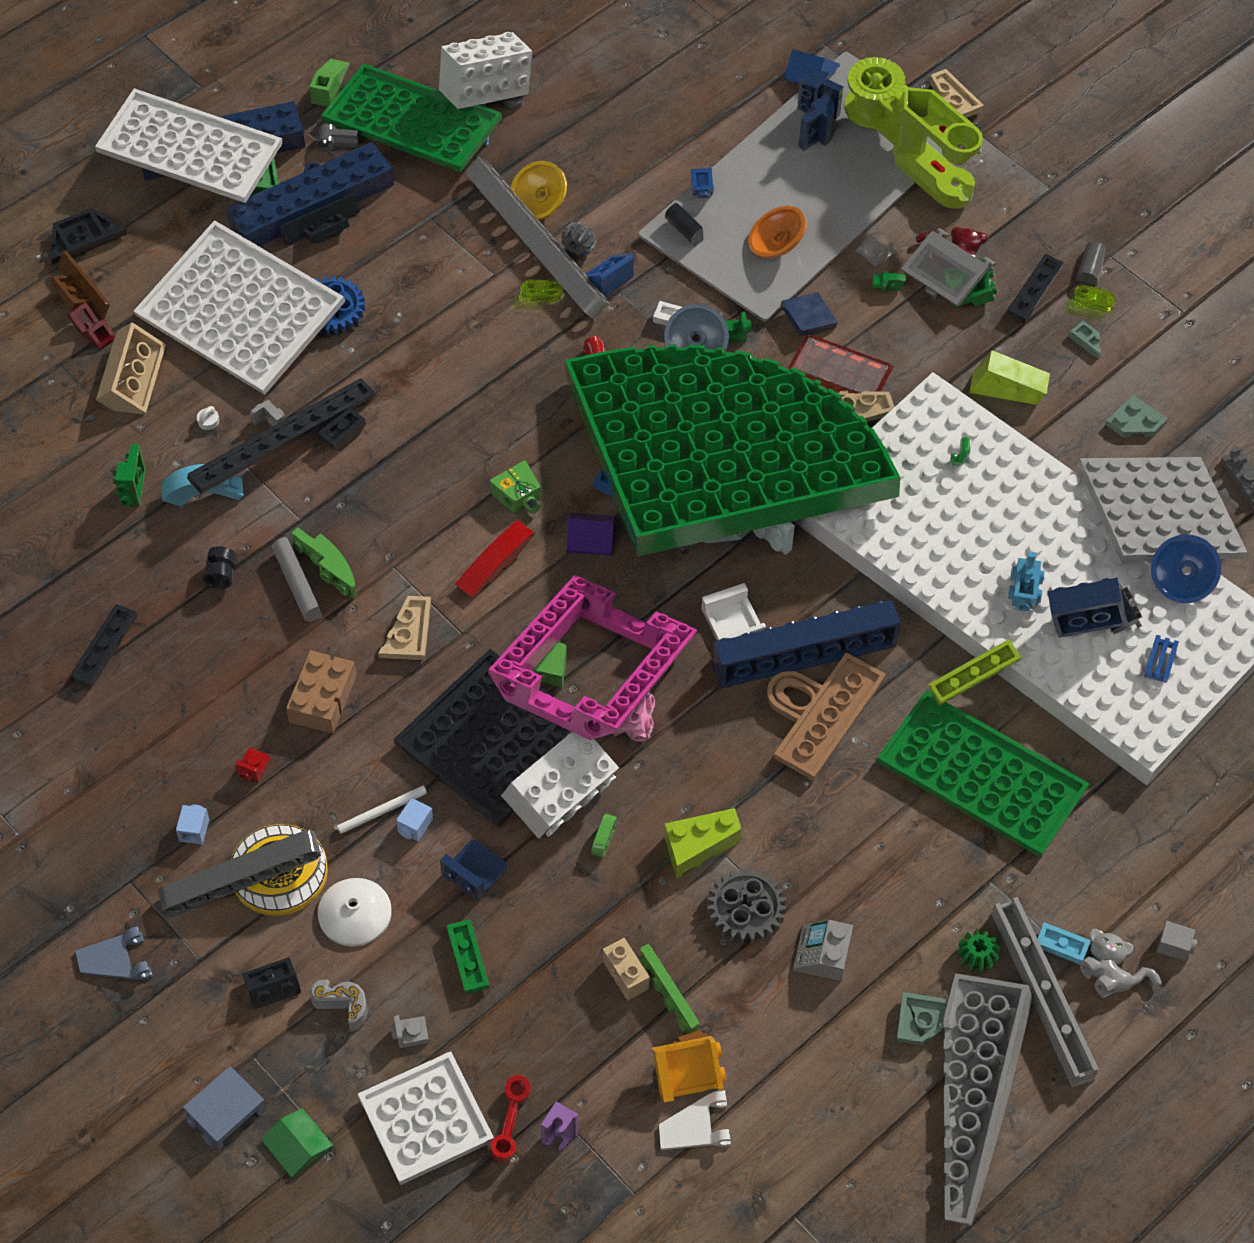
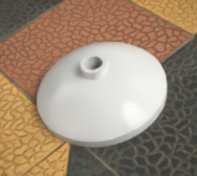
(355, 924)

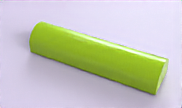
(974, 672)

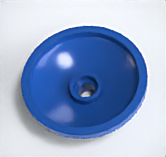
(1184, 552)

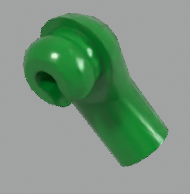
(965, 449)

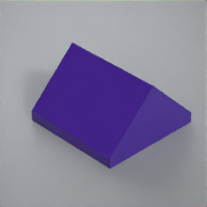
(590, 534)

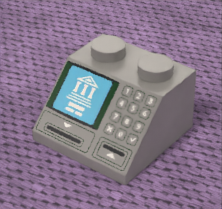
(823, 949)

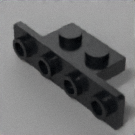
(321, 222)

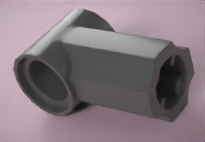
(330, 137)

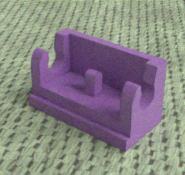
(559, 1123)

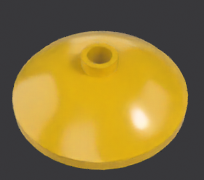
(534, 182)

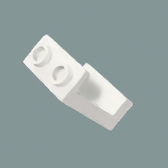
(730, 613)

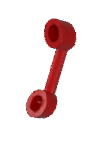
(516, 1092)

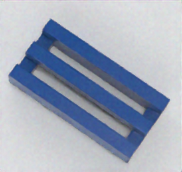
(1165, 643)

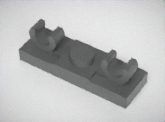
(1241, 472)

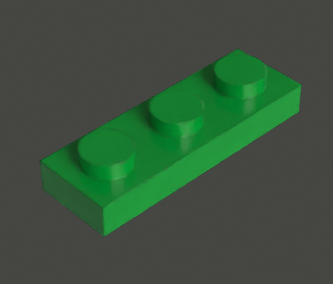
(467, 957)

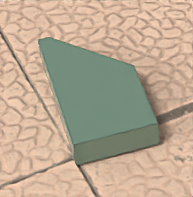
(1087, 338)

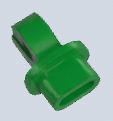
(888, 281)

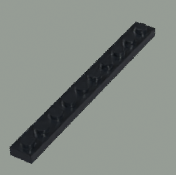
(279, 436)

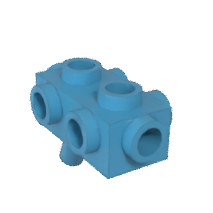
(1026, 578)

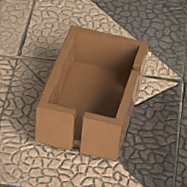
(318, 688)

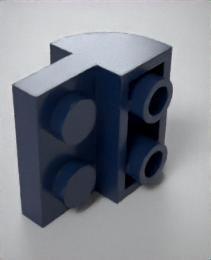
(816, 85)
(817, 124)

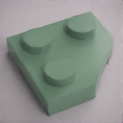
(1136, 418)
(920, 1018)

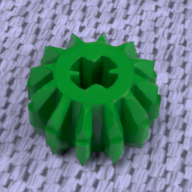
(981, 959)

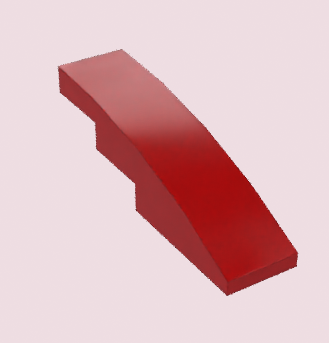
(494, 558)

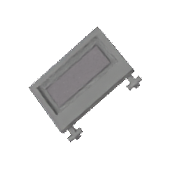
(945, 268)

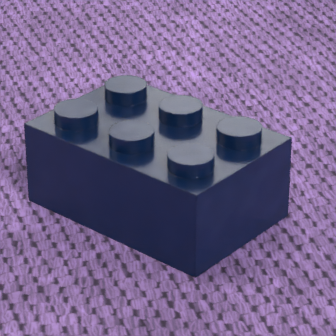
(1087, 607)

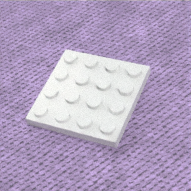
(425, 1118)

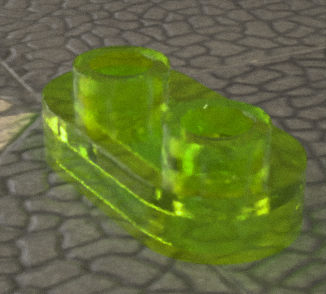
(541, 291)
(1094, 298)

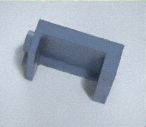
(223, 1107)

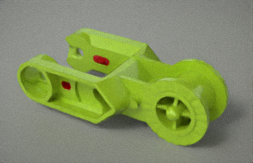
(906, 118)

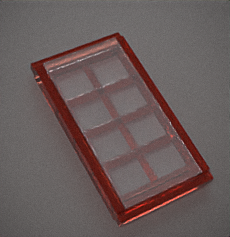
(840, 366)

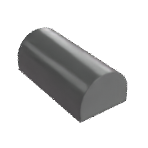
(1091, 263)

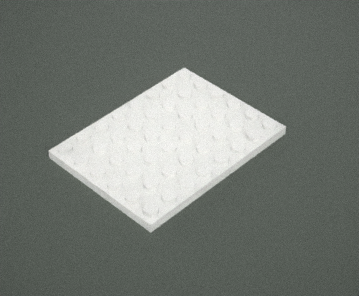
(239, 307)

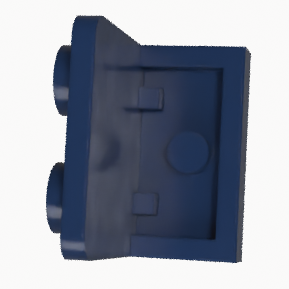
(473, 869)

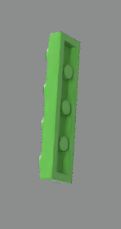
(662, 982)

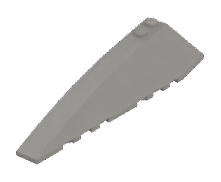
(981, 1049)

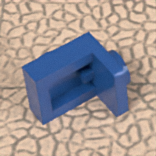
(702, 182)

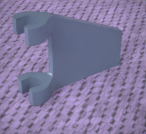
(112, 958)

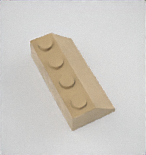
(131, 370)

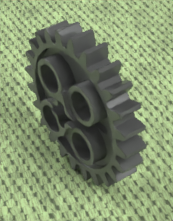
(746, 905)

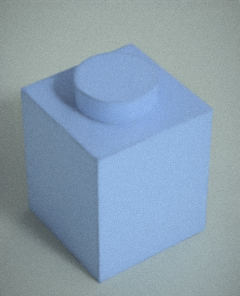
(414, 820)
(192, 824)

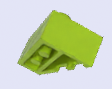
(1009, 379)
(701, 837)

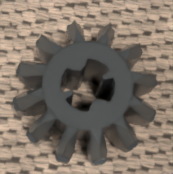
(578, 238)

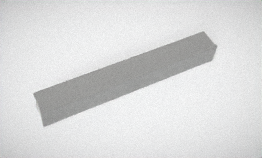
(1046, 992)

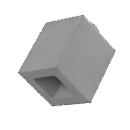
(1176, 941)

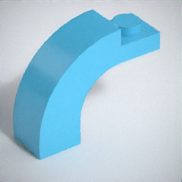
(179, 490)

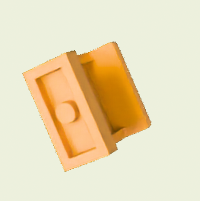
(688, 1067)

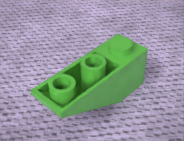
(327, 82)

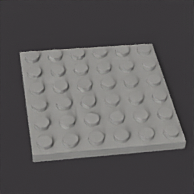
(1158, 499)

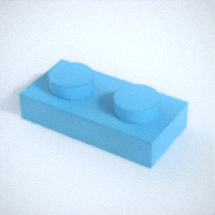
(1063, 943)

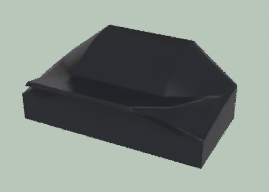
(342, 429)

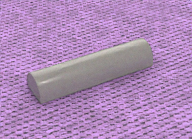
(296, 580)

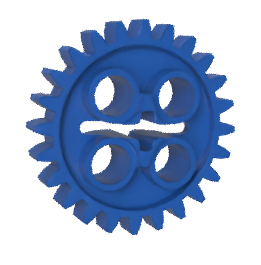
(350, 310)

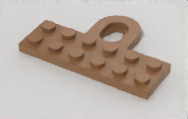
(827, 717)

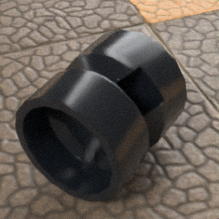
(220, 567)

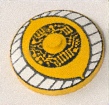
(289, 890)

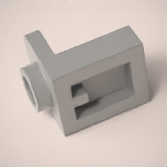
(410, 1031)

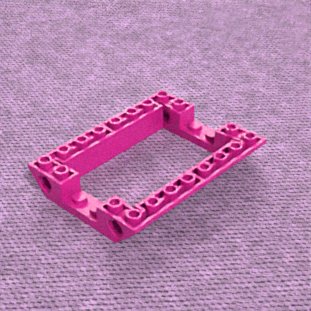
(593, 602)

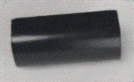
(684, 223)

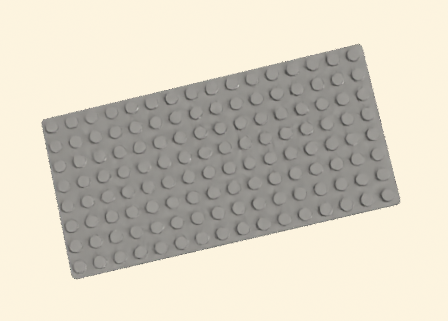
(834, 185)

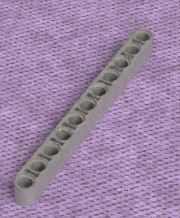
(537, 238)

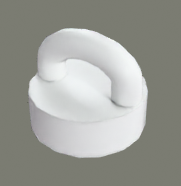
(208, 418)

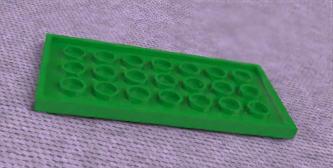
(411, 117)
(983, 773)

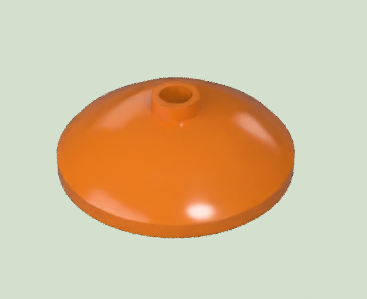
(777, 232)

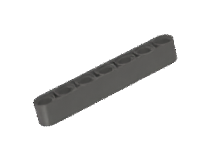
(239, 873)

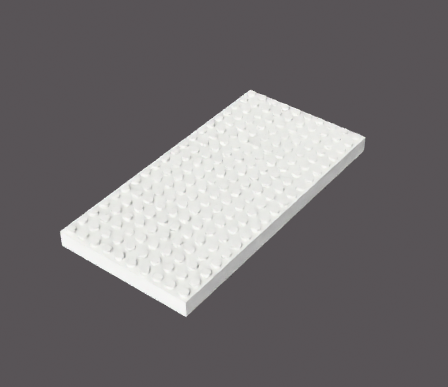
(950, 560)

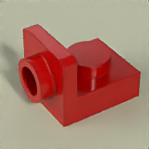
(252, 765)

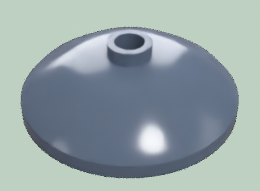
(697, 320)

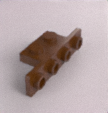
(77, 288)

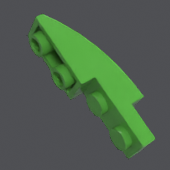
(331, 562)

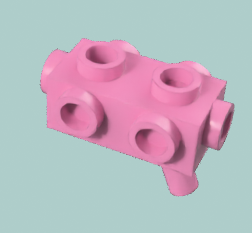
(640, 722)

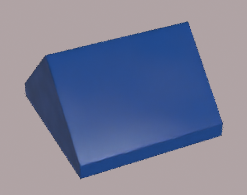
(803, 63)
(612, 273)

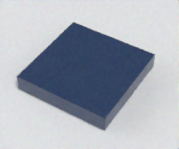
(808, 314)

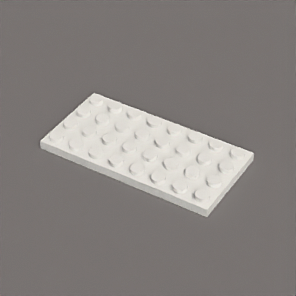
(189, 145)

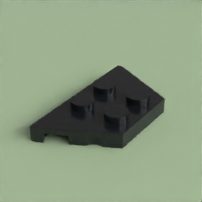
(82, 233)

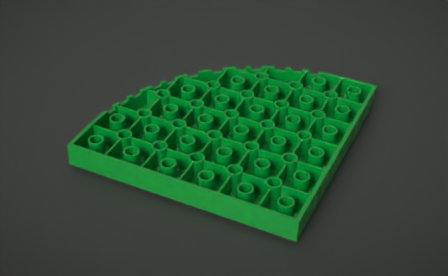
(722, 443)

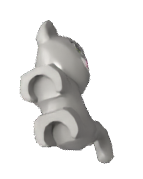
(1108, 954)

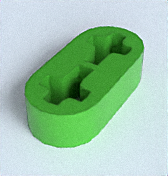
(604, 835)

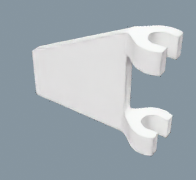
(693, 1126)

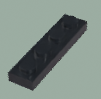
(1034, 288)
(103, 646)

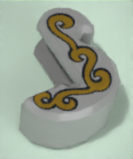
(342, 996)

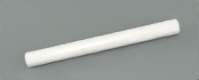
(380, 810)

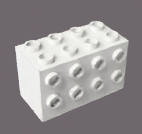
(485, 70)
(560, 783)

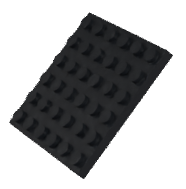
(478, 740)

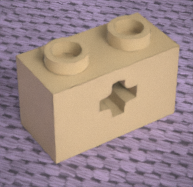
(626, 969)

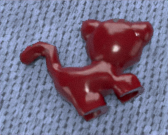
(965, 238)

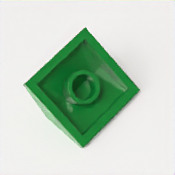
(296, 1142)

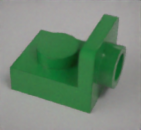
(738, 329)

